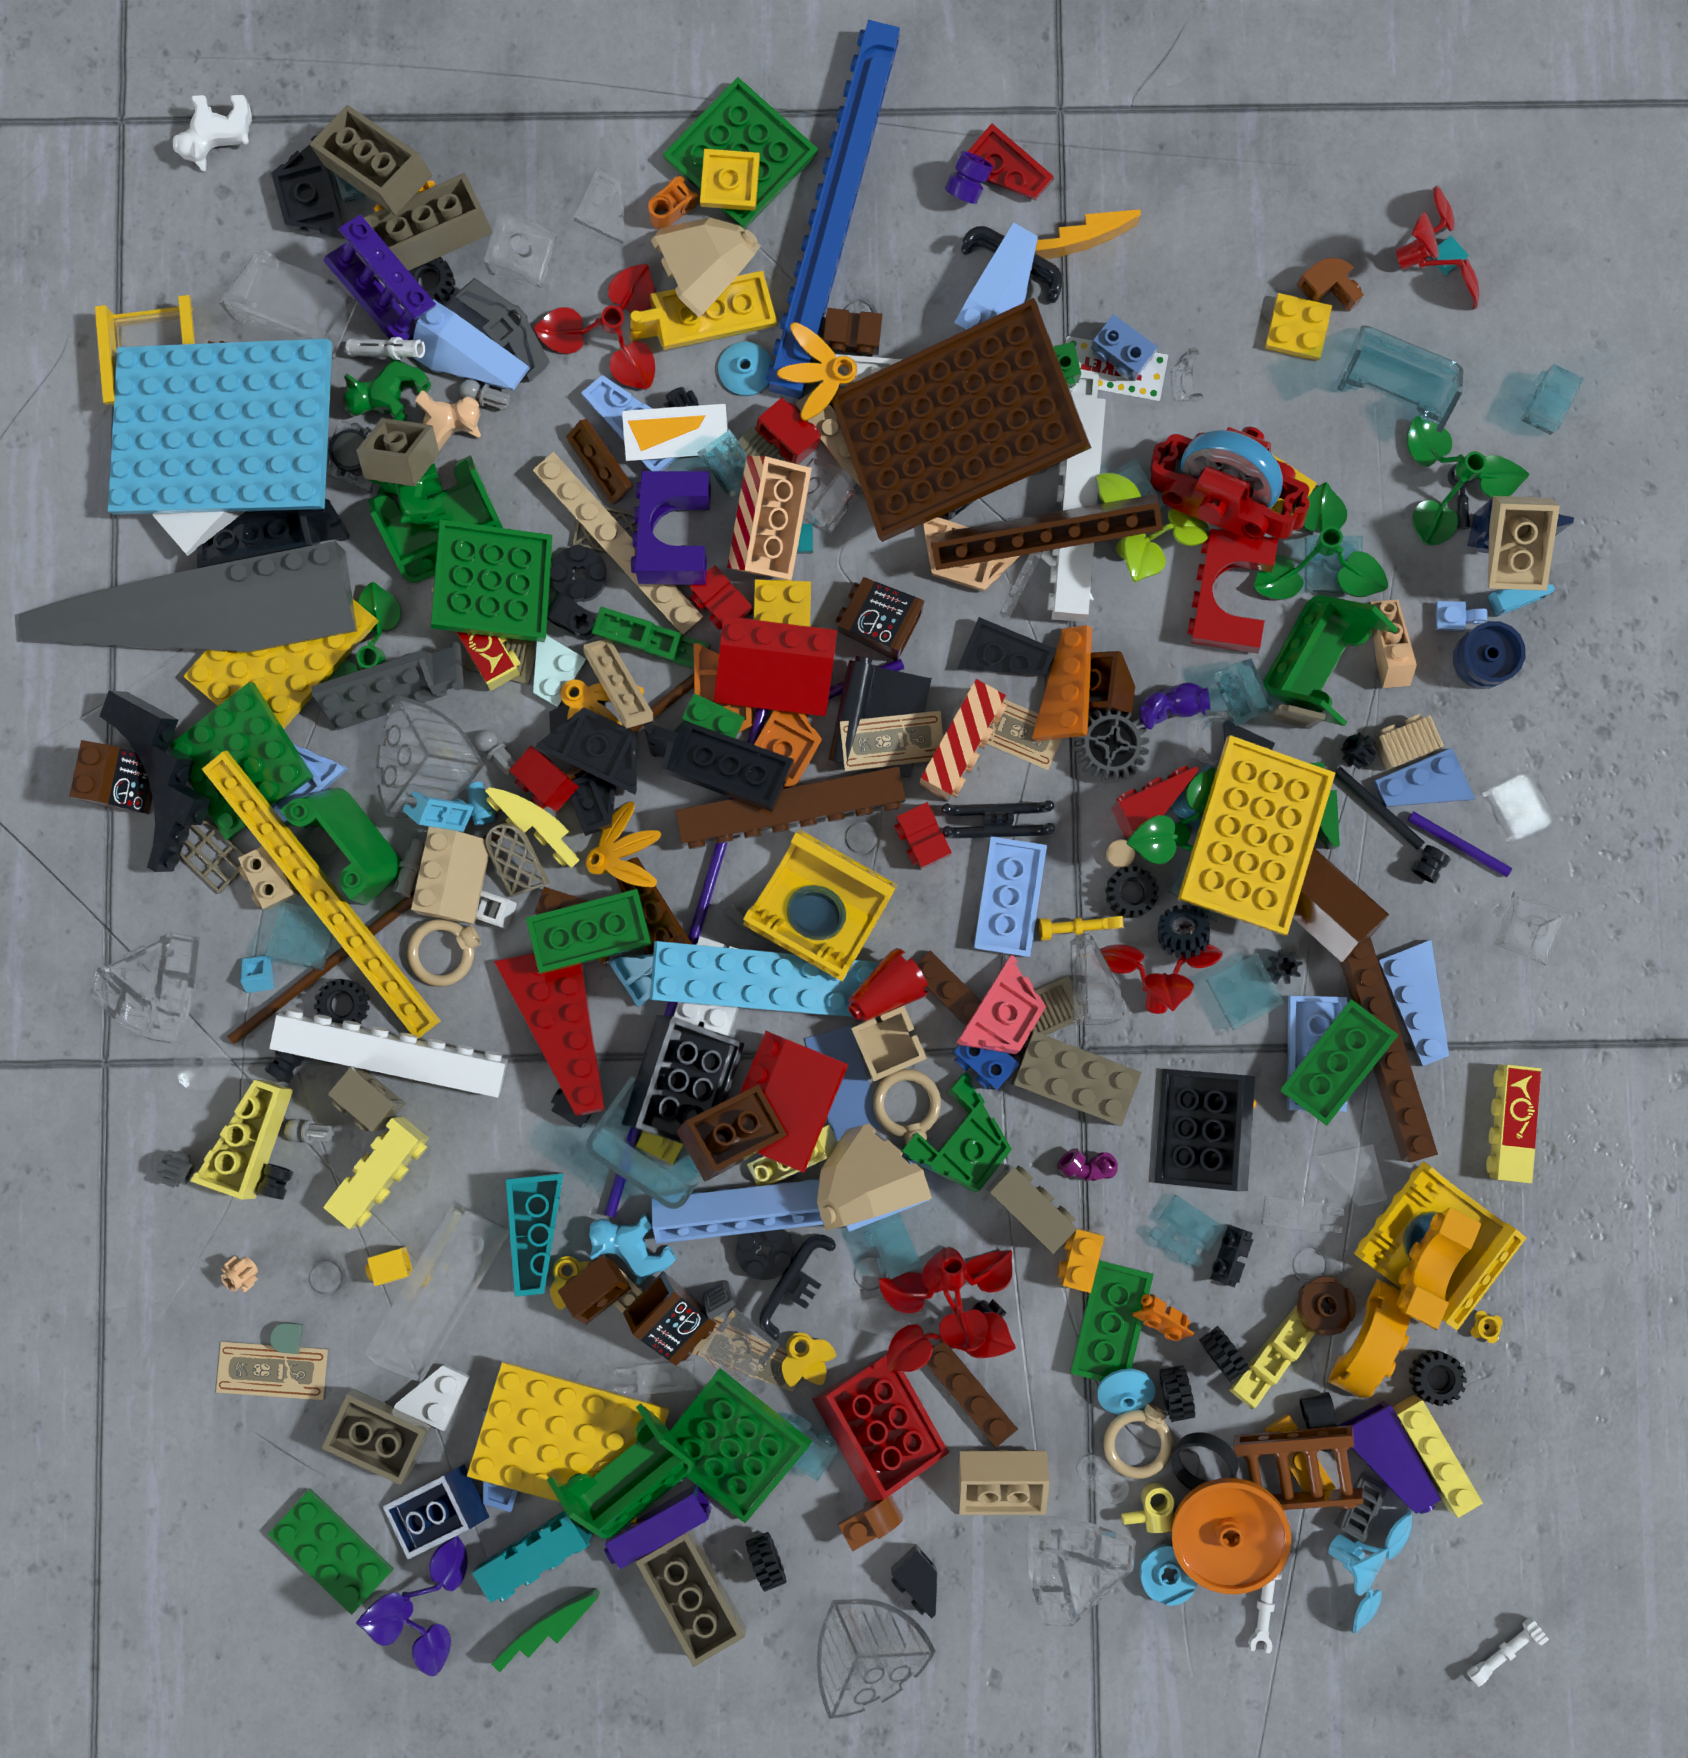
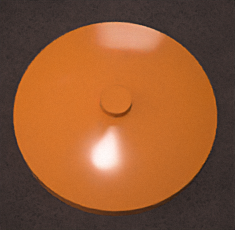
(1231, 1536)

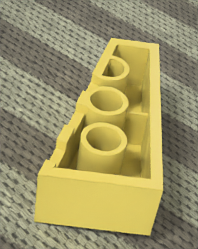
(246, 1142)
(377, 1172)

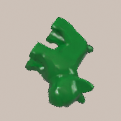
(384, 391)
(413, 499)

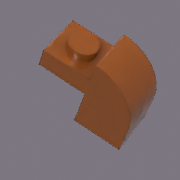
(1331, 276)
(871, 1522)

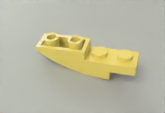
(526, 815)

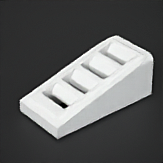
(500, 912)

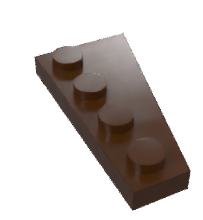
(658, 916)

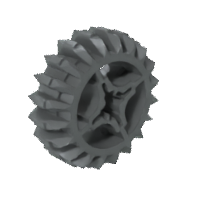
(1124, 746)

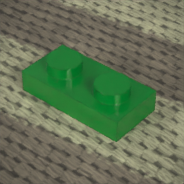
(713, 716)

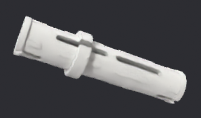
(394, 348)

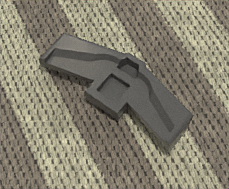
(506, 325)

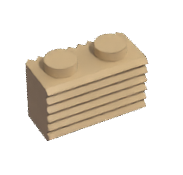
(1407, 742)

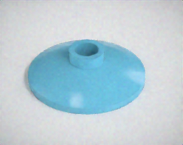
(744, 381)
(1125, 1391)

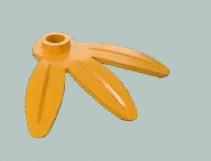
(816, 372)
(587, 698)
(608, 854)

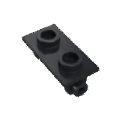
(1226, 1267)

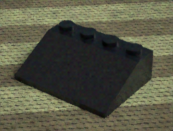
(680, 1076)
(1205, 1129)

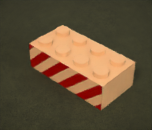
(769, 517)
(962, 739)

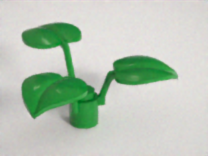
(1497, 475)
(1357, 578)
(388, 613)
(1159, 835)

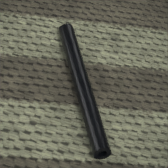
(1379, 808)

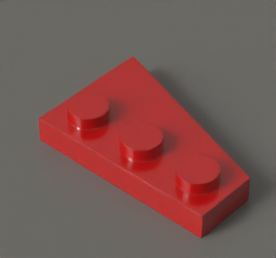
(1011, 164)

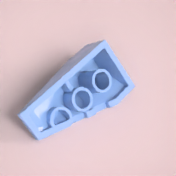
(1003, 280)
(465, 351)

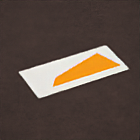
(671, 430)

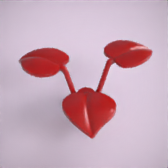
(1426, 245)
(630, 289)
(1162, 989)
(962, 1330)
(912, 1349)

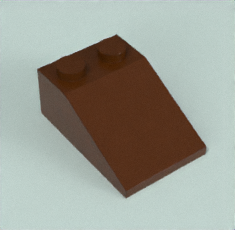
(730, 1132)

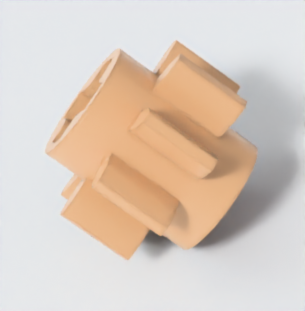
(239, 1274)

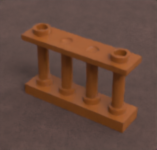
(1309, 1443)

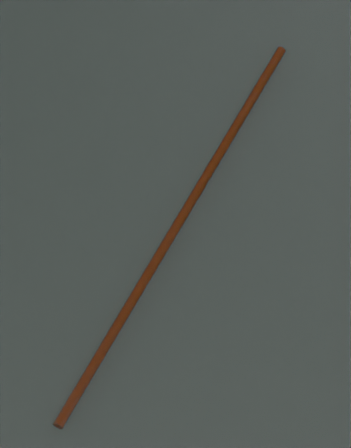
(406, 903)

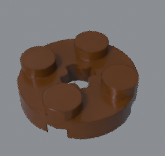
(1309, 1306)

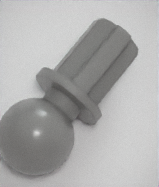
(487, 395)
(487, 742)
(307, 1131)

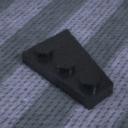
(1004, 651)

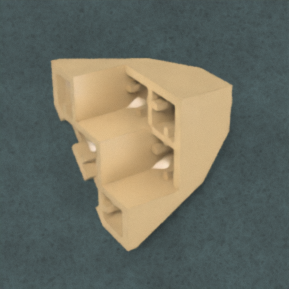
(704, 258)
(867, 1180)

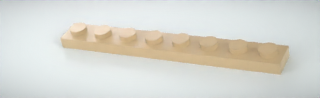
(613, 540)

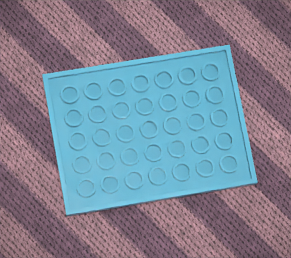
(220, 427)

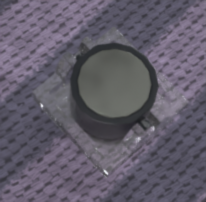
(343, 458)

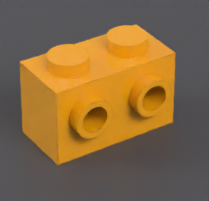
(1080, 1260)

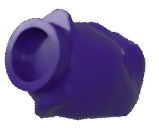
(1180, 700)

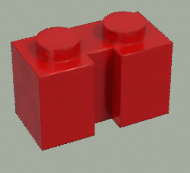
(788, 431)
(720, 598)
(543, 779)
(923, 836)

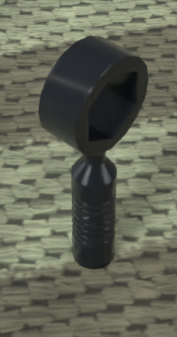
(1462, 500)

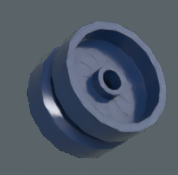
(1489, 655)

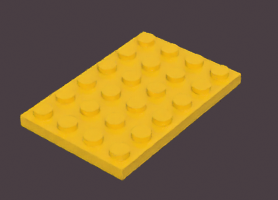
(280, 673)
(1256, 835)
(551, 1428)

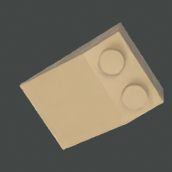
(1521, 542)

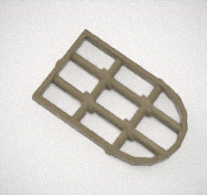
(212, 866)

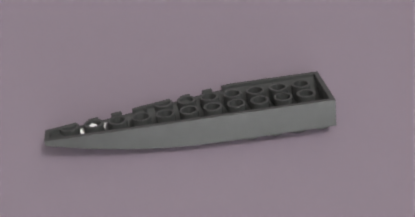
(215, 607)

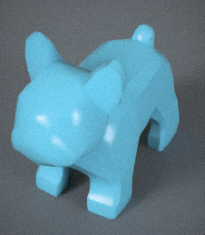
(630, 1246)

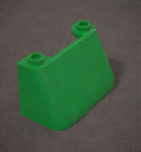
(371, 856)

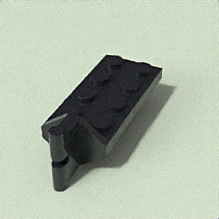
(271, 532)
(720, 763)

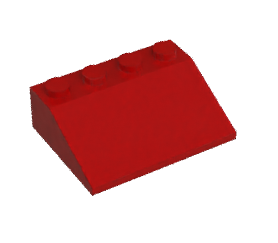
(775, 666)
(799, 1090)
(880, 1428)

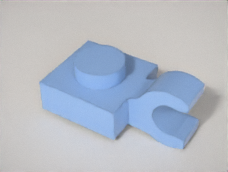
(1454, 616)

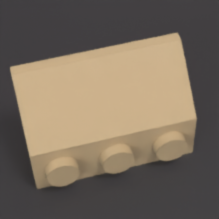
(451, 876)
(1003, 1482)

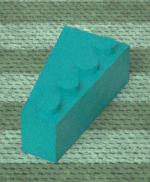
(532, 1222)
(531, 1555)

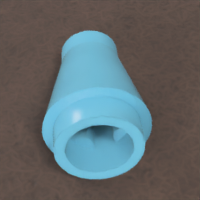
(482, 812)

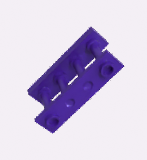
(367, 289)

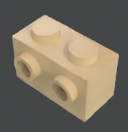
(266, 878)

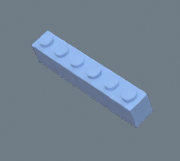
(738, 1212)

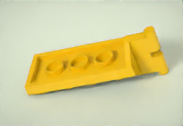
(738, 310)

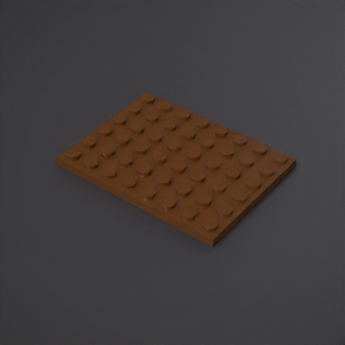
(959, 420)

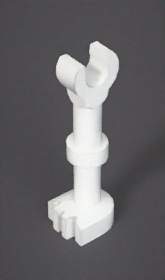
(1265, 1608)
(1481, 1672)

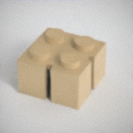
(888, 1044)

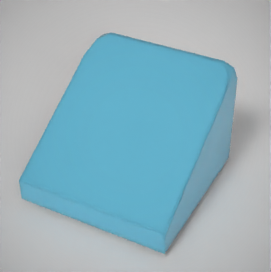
(256, 974)

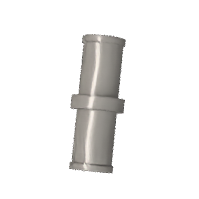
(409, 867)

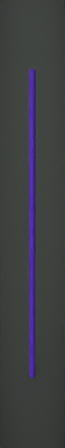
(694, 934)

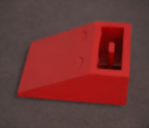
(1154, 800)

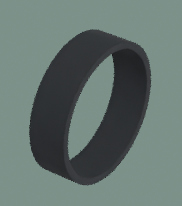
(1204, 1440)

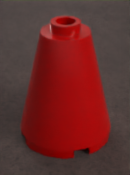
(888, 987)

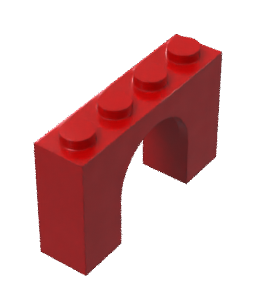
(1213, 625)

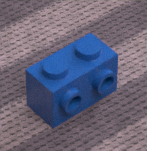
(990, 1065)

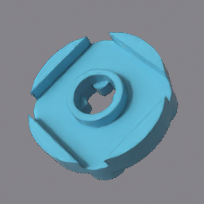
(1160, 1589)

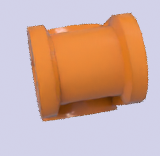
(675, 199)

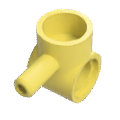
(1157, 1518)

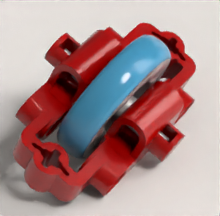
(1230, 482)

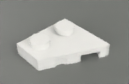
(435, 1397)

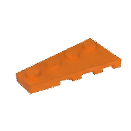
(1067, 690)

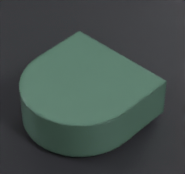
(287, 1338)

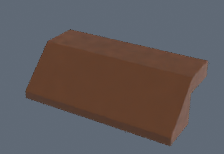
(1336, 908)

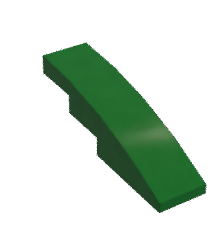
(646, 637)
(552, 1624)

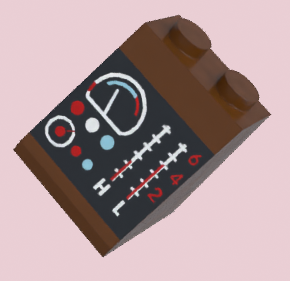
(880, 617)
(111, 777)
(668, 1319)

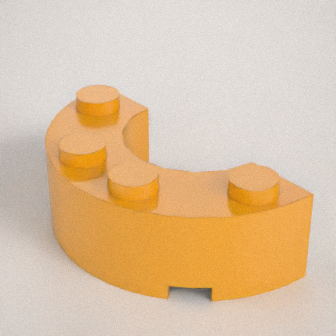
(1433, 1264)
(1375, 1346)

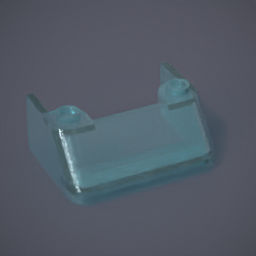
(1404, 372)
(612, 1150)

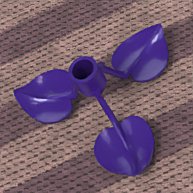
(386, 1616)

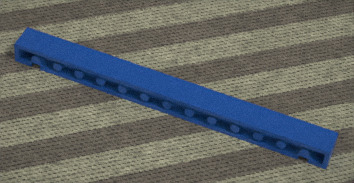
(836, 198)

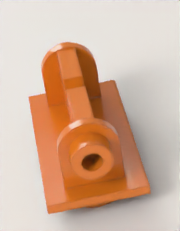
(1171, 1324)

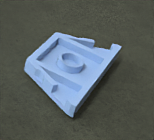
(324, 772)

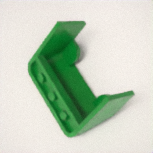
(1315, 648)
(627, 1483)

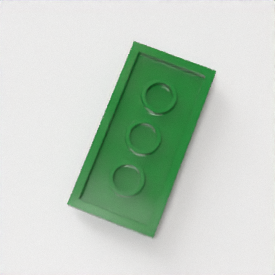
(588, 931)
(1339, 1062)
(1108, 1326)
(330, 1551)

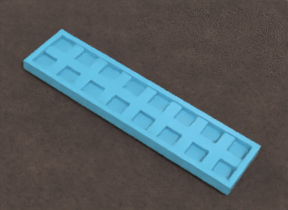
(751, 979)

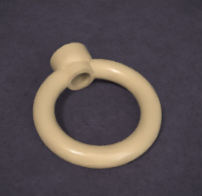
(466, 938)
(926, 1123)
(1154, 1418)

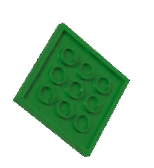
(745, 124)
(491, 581)
(255, 741)
(737, 1445)

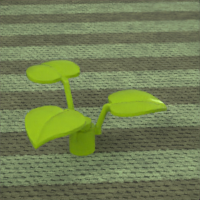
(1140, 554)

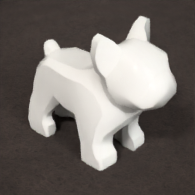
(213, 130)

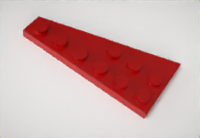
(561, 1024)

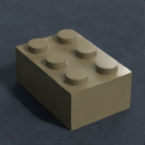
(1032, 1207)
(376, 1436)

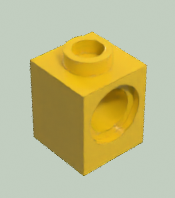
(389, 1266)

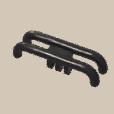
(1041, 267)
(998, 820)
(794, 1282)

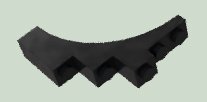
(167, 769)

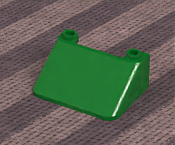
(416, 544)

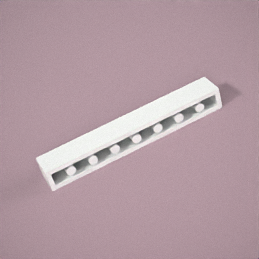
(1079, 489)
(388, 1053)

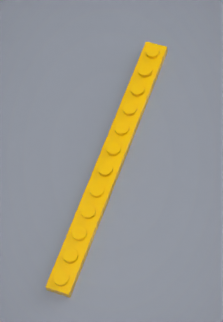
(321, 894)

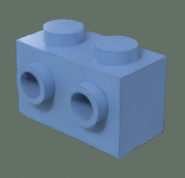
(1123, 348)

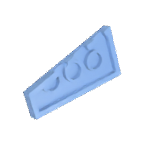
(609, 402)
(1416, 995)

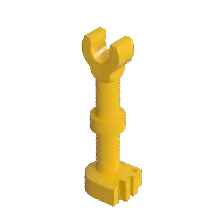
(1047, 928)

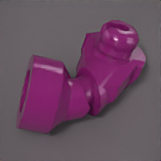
(1099, 1167)

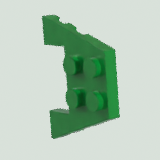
(972, 1148)

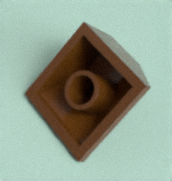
(1110, 683)

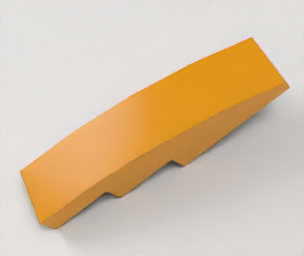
(1095, 230)

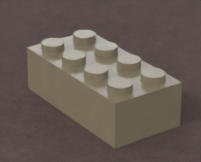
(371, 159)
(432, 223)
(1076, 1078)
(692, 1598)

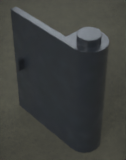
(874, 694)

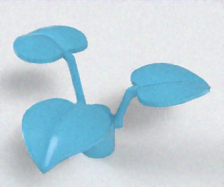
(1367, 1568)

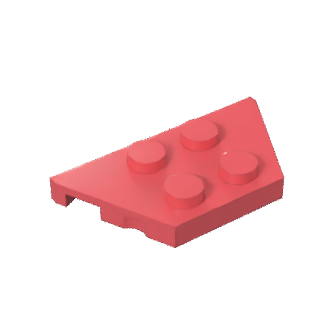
(1005, 1013)

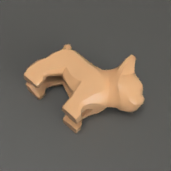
(450, 417)

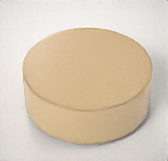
(1120, 854)

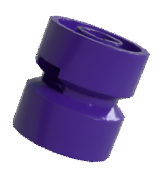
(966, 182)

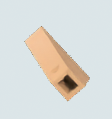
(1393, 650)

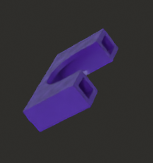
(659, 495)

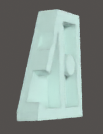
(553, 668)

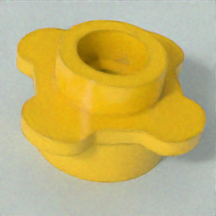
(1490, 1334)

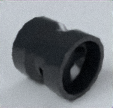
(1430, 864)
(283, 1066)
(274, 1181)

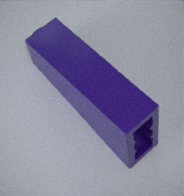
(1391, 1456)
(658, 1527)

